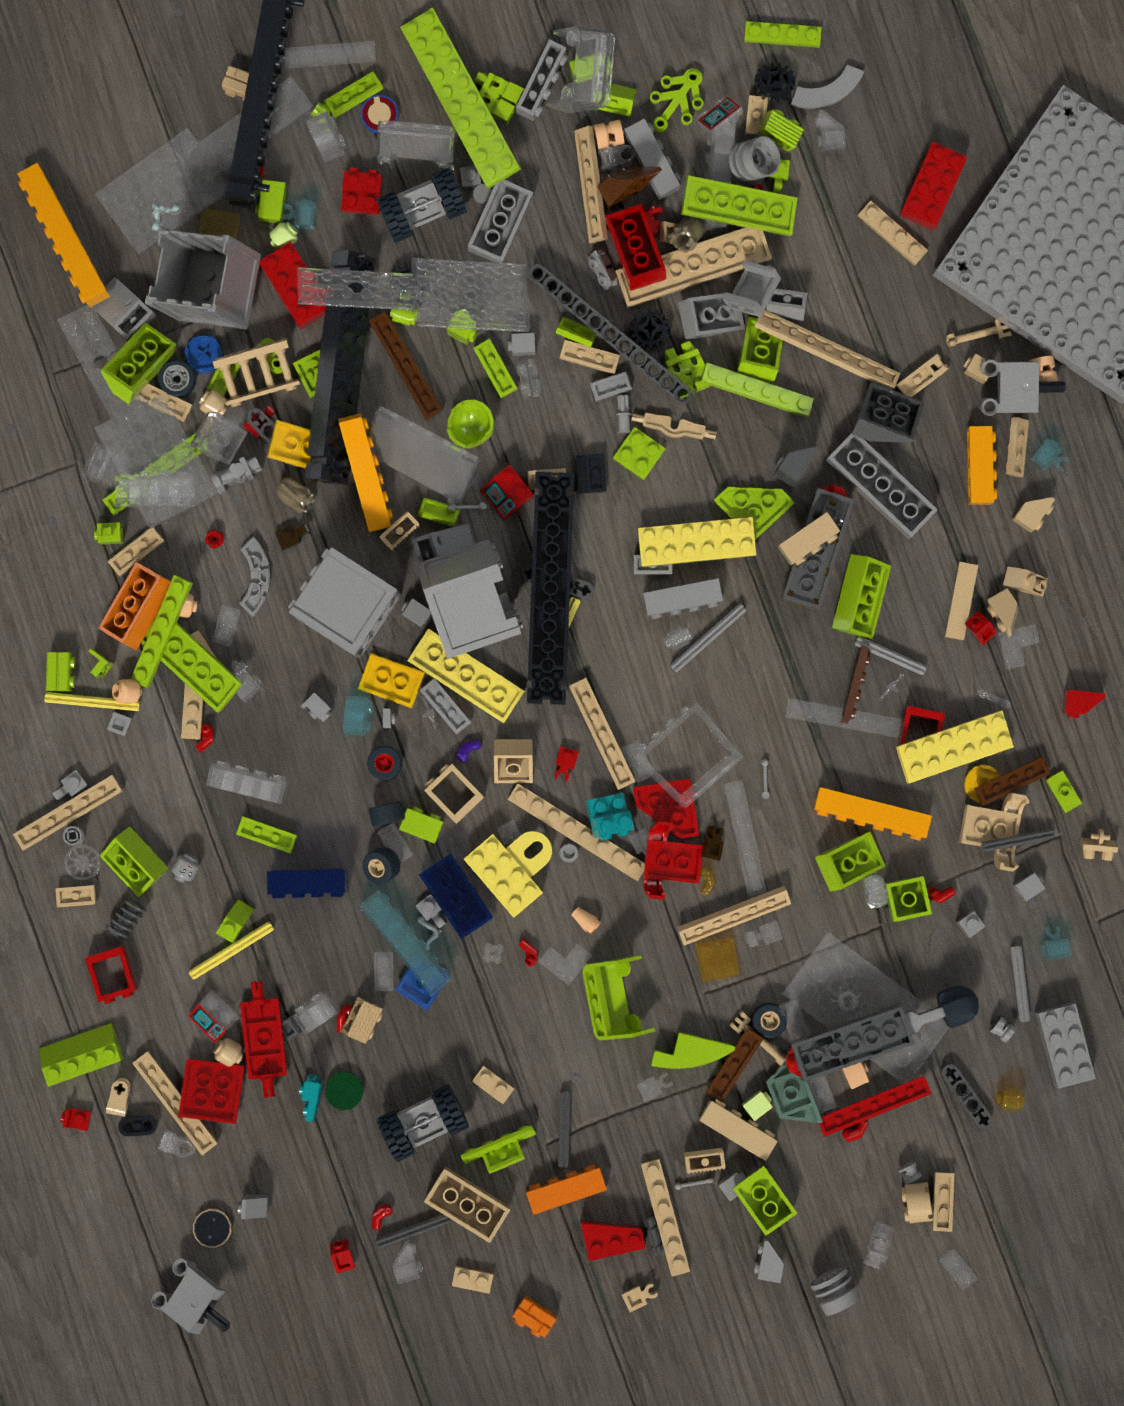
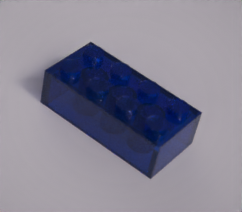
(307, 882)
(456, 896)

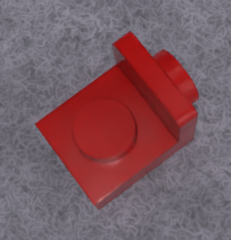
(653, 223)
(981, 627)
(76, 1118)
(341, 1256)

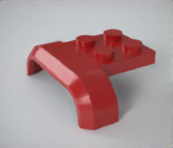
(668, 861)

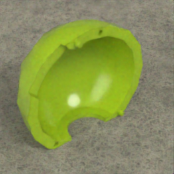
(470, 424)

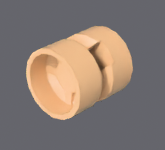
(602, 135)
(1046, 367)

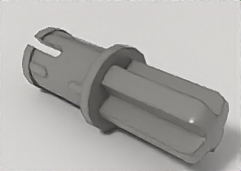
(623, 414)

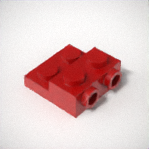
(361, 191)

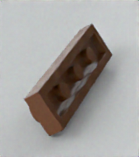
(858, 677)
(1011, 781)
(735, 1064)

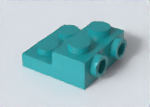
(609, 816)
(311, 1092)

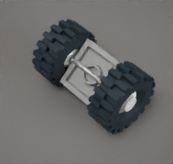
(421, 204)
(422, 1122)

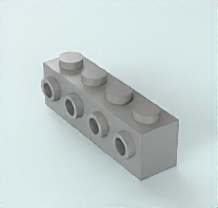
(541, 80)
(650, 153)
(683, 597)

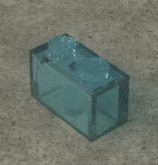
(357, 715)

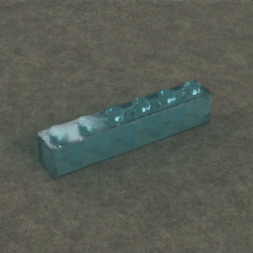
(405, 943)

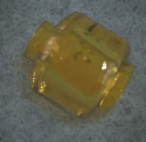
(1010, 1099)

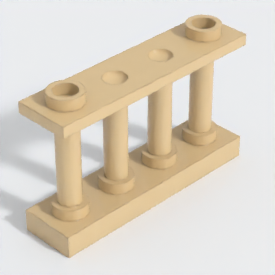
(242, 359)

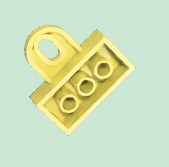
(509, 871)

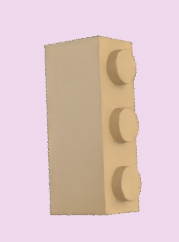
(809, 539)

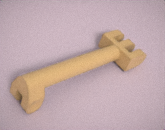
(953, 340)
(780, 1057)

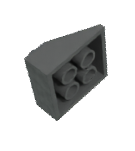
(887, 416)

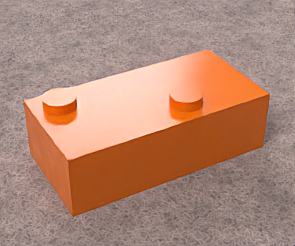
(135, 606)

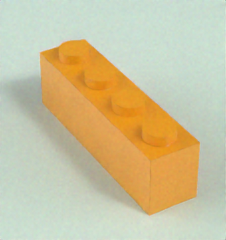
(980, 465)

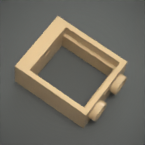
(432, 783)

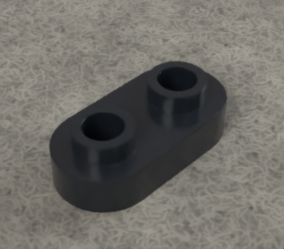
(138, 1125)

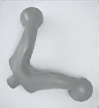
(435, 931)

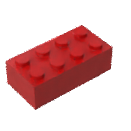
(933, 186)
(635, 247)
(282, 272)

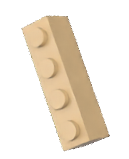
(737, 1129)

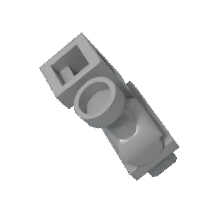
(235, 473)

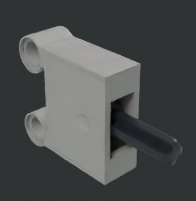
(1018, 387)
(193, 1299)

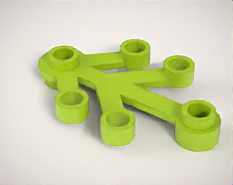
(678, 97)

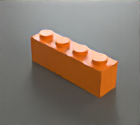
(566, 1190)

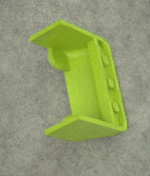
(608, 999)

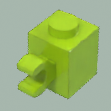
(109, 533)

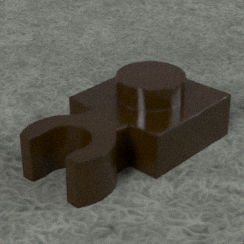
(712, 846)

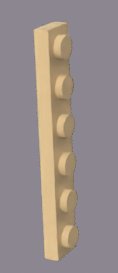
(590, 181)
(602, 733)
(68, 812)
(734, 915)
(170, 1097)
(665, 1217)

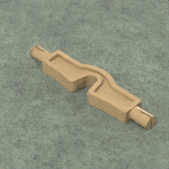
(684, 428)

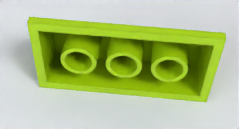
(137, 362)
(861, 596)
(80, 1054)

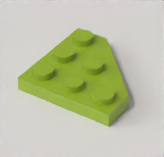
(759, 503)

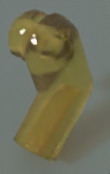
(709, 880)

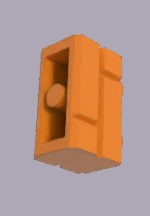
(534, 1316)

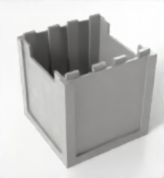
(204, 279)
(465, 598)
(344, 602)

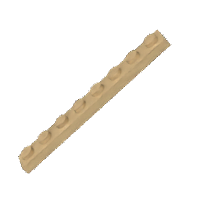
(827, 350)
(577, 832)

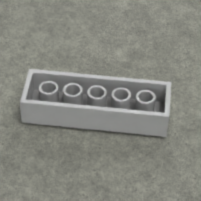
(881, 485)

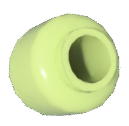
(283, 234)

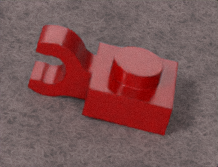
(269, 412)

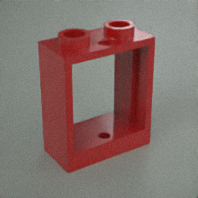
(918, 712)
(121, 951)

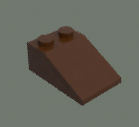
(626, 183)

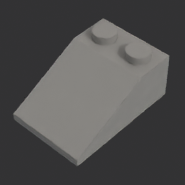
(708, 317)

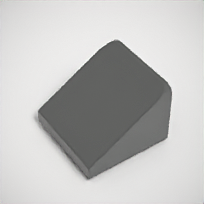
(290, 1028)

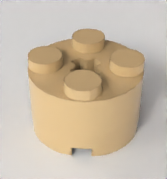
(918, 1202)

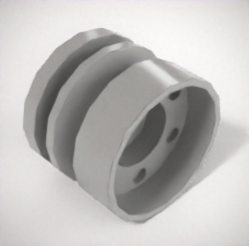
(754, 159)
(833, 1286)

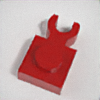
(567, 760)

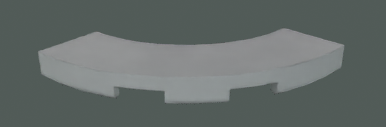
(829, 94)
(260, 576)

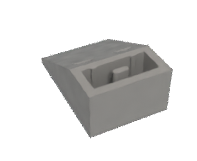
(123, 310)

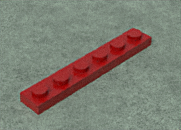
(874, 1105)

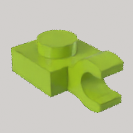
(781, 174)

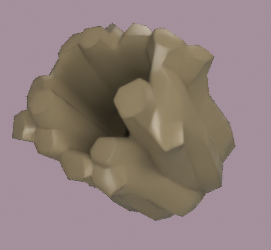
(687, 234)
(295, 494)

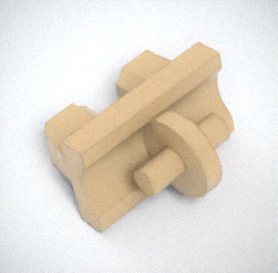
(1101, 843)

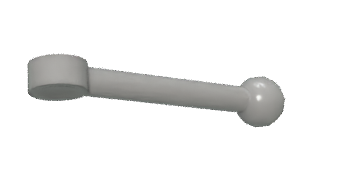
(482, 506)
(765, 794)
(678, 1186)

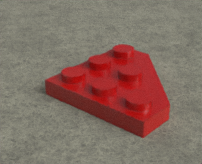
(663, 808)

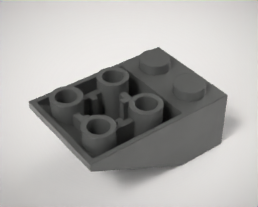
(442, 542)

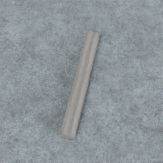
(708, 637)

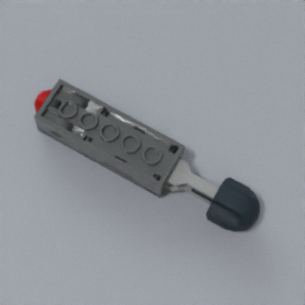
(874, 1034)

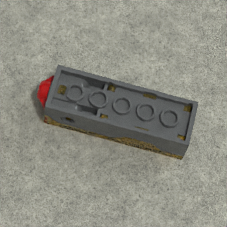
(809, 580)

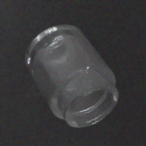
(677, 638)

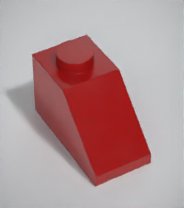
(1080, 702)

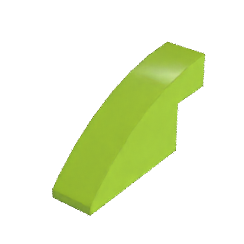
(691, 1052)

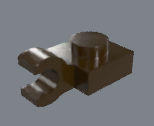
(289, 536)

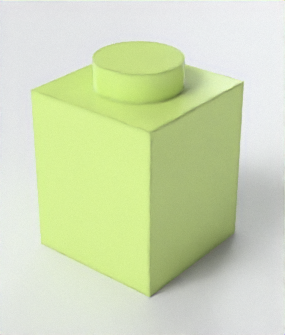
(758, 1104)

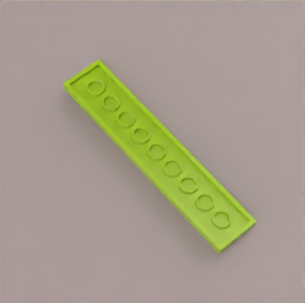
(460, 98)

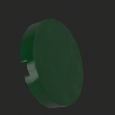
(344, 1090)

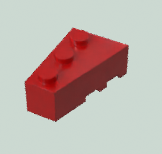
(610, 1239)

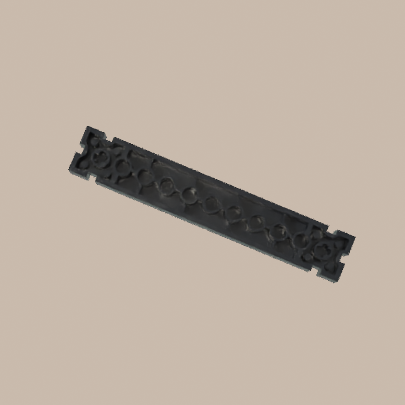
(259, 103)
(338, 378)
(550, 588)

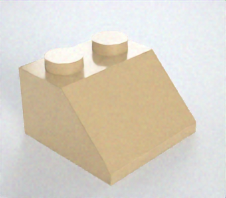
(513, 761)

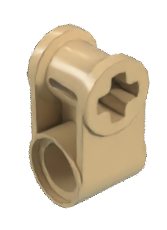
(119, 1101)

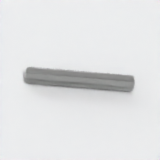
(891, 655)
(1020, 983)

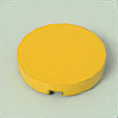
(977, 776)

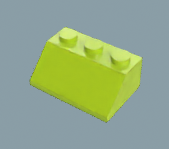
(134, 861)

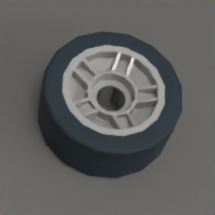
(170, 371)

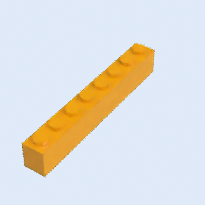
(63, 234)

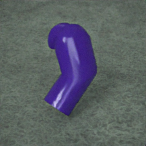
(466, 748)

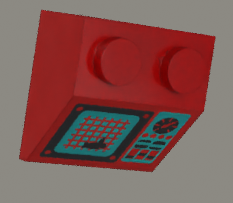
(506, 492)

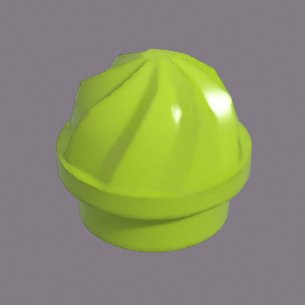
(319, 109)

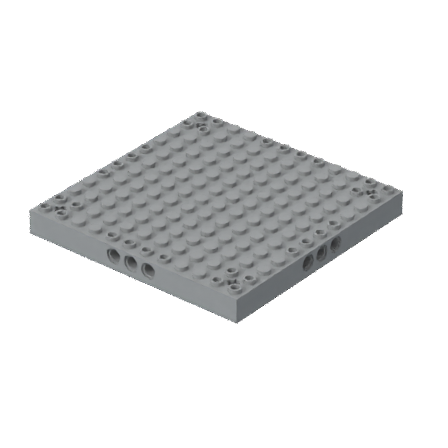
(1052, 243)

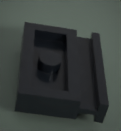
(591, 473)

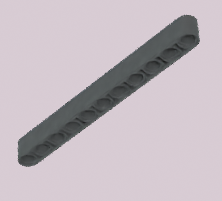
(604, 327)

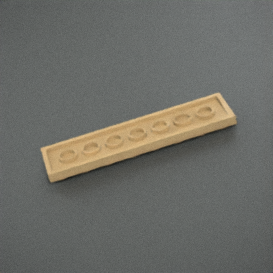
(704, 263)

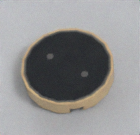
(212, 1228)

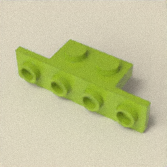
(502, 1151)

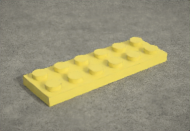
(697, 541)
(467, 677)
(954, 746)

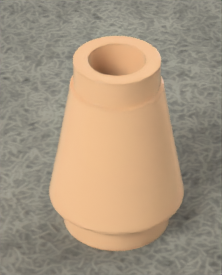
(586, 920)

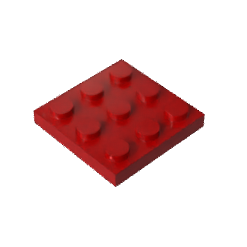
(211, 1091)

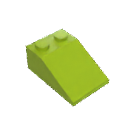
(759, 353)
(850, 862)
(764, 1200)

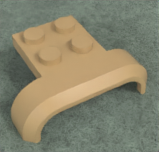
(988, 824)

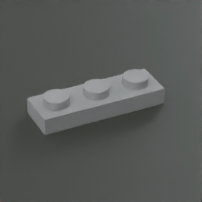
(445, 706)

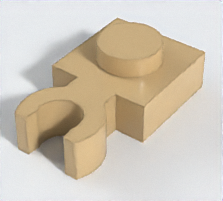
(636, 1297)

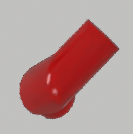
(207, 737)
(855, 1134)
(378, 1214)

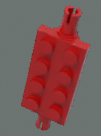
(263, 1039)

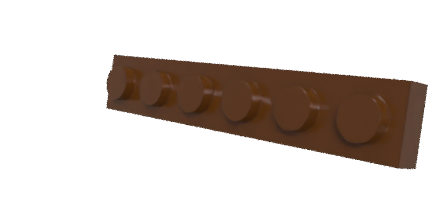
(405, 366)

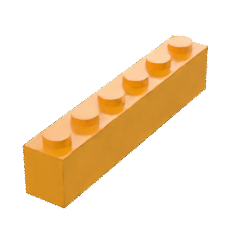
(365, 473)
(872, 812)

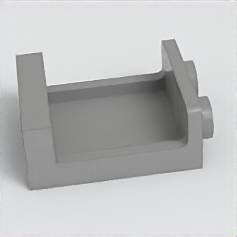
(753, 289)

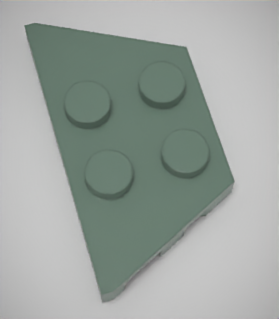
(792, 1097)

